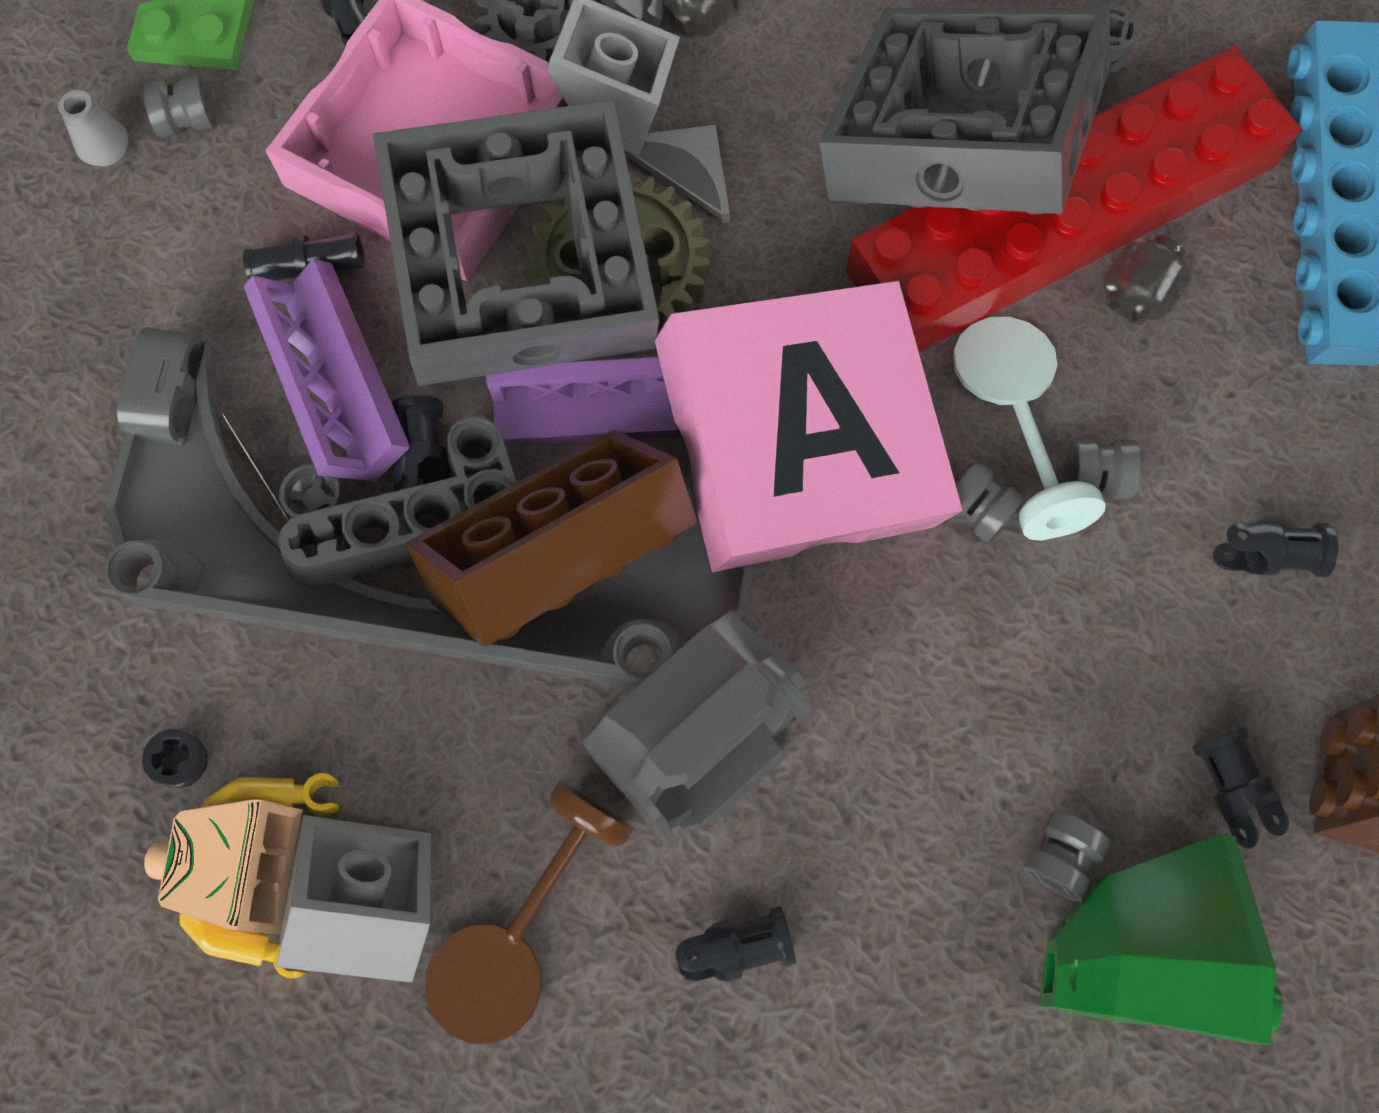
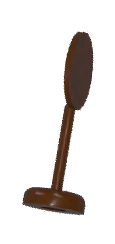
(486, 975)

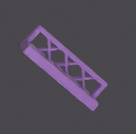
(339, 373)
(582, 402)

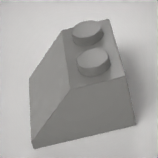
(616, 59)
(357, 900)

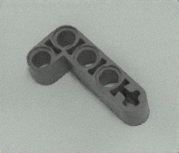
(395, 512)

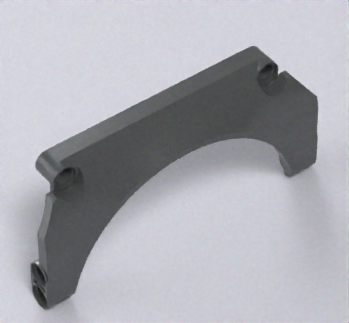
(220, 557)

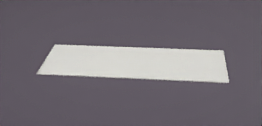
(256, 469)

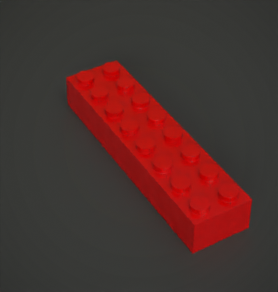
(1135, 174)

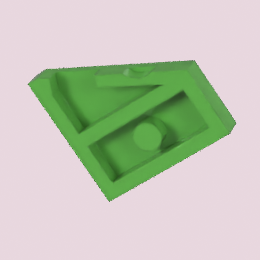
(190, 32)

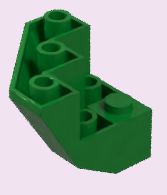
(1169, 948)

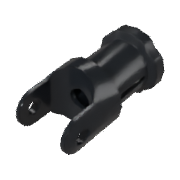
(420, 424)
(1279, 548)
(1241, 787)
(730, 949)

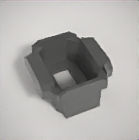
(701, 728)

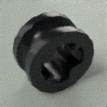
(162, 746)

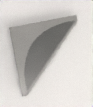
(689, 163)

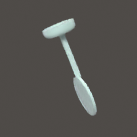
(1011, 365)

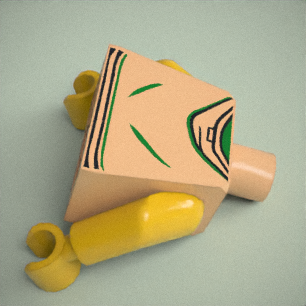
(234, 865)

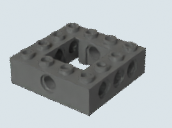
(895, 152)
(507, 163)

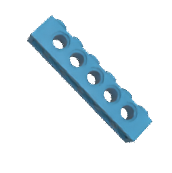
(1347, 59)

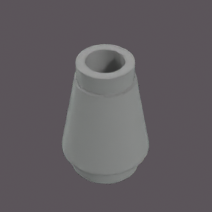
(92, 130)

